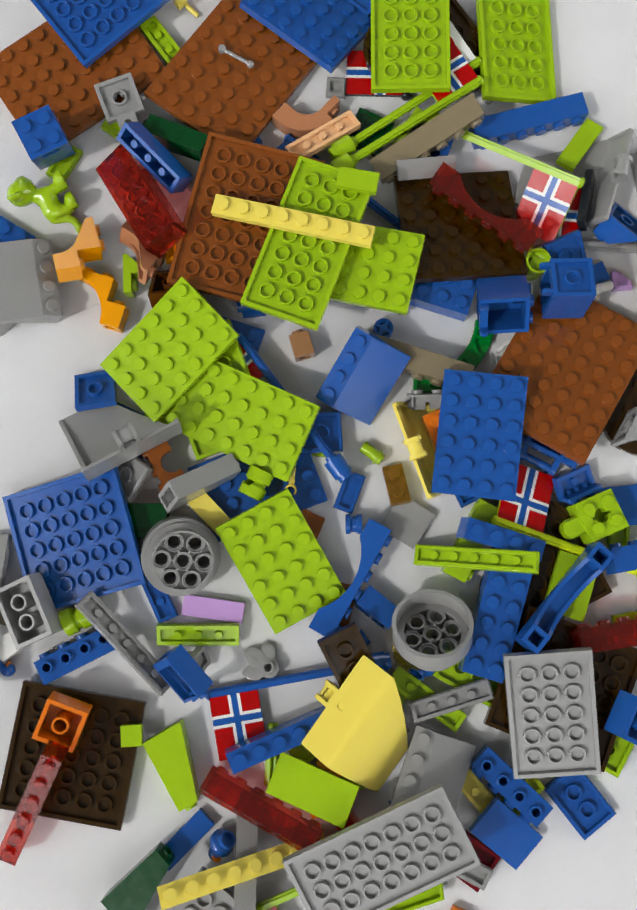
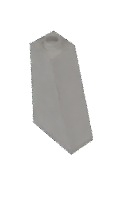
(198, 482)

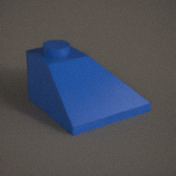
(619, 228)

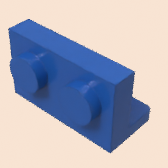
(575, 484)

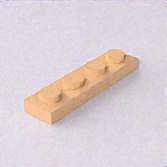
(325, 135)

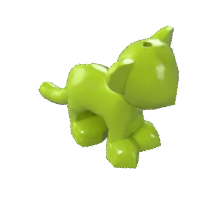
(24, 192)

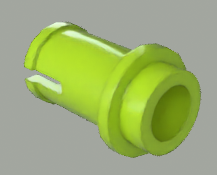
(372, 453)

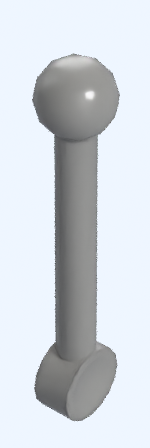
(222, 49)

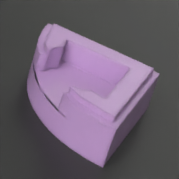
(620, 282)

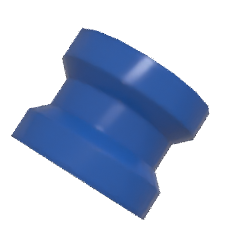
(385, 326)
(353, 523)

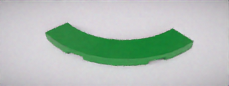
(472, 355)

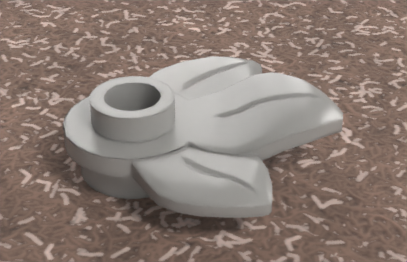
(258, 660)

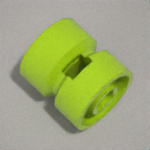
(533, 260)
(256, 483)
(72, 621)

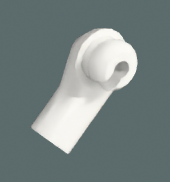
(603, 287)

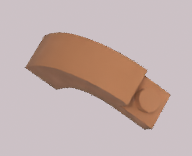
(298, 124)

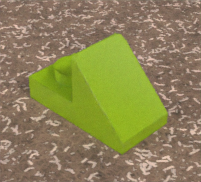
(130, 276)

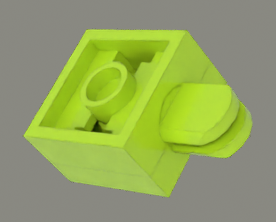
(594, 518)

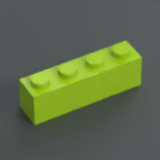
(481, 511)

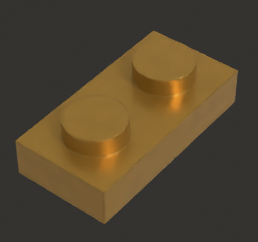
(396, 484)

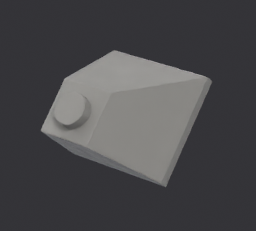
(628, 429)

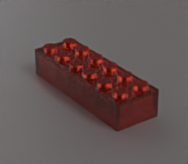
(141, 202)

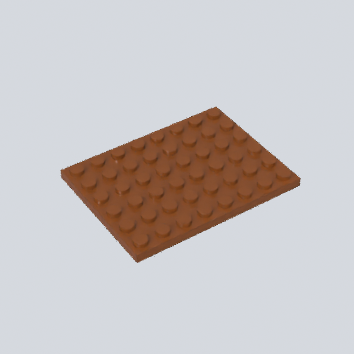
(45, 72)
(222, 93)
(222, 252)
(573, 375)

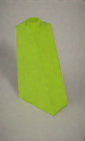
(174, 763)

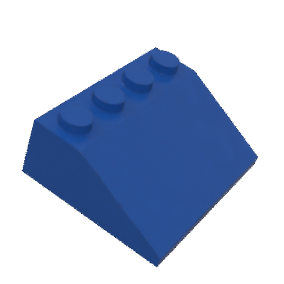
(363, 375)

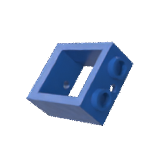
(183, 674)

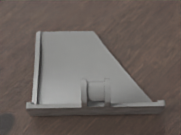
(610, 166)
(113, 436)

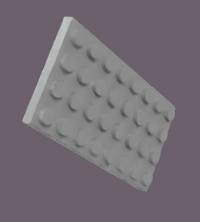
(384, 856)

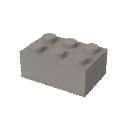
(28, 610)

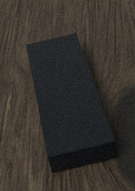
(586, 200)

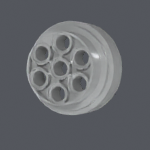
(157, 542)
(422, 610)

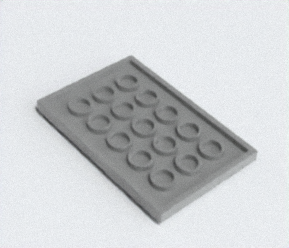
(552, 713)

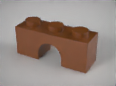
(155, 457)

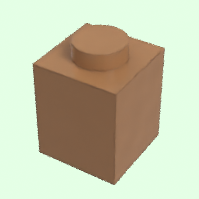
(301, 345)

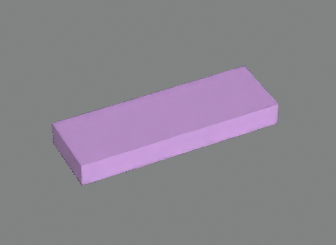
(213, 608)

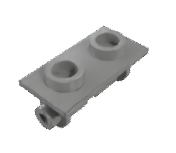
(419, 399)

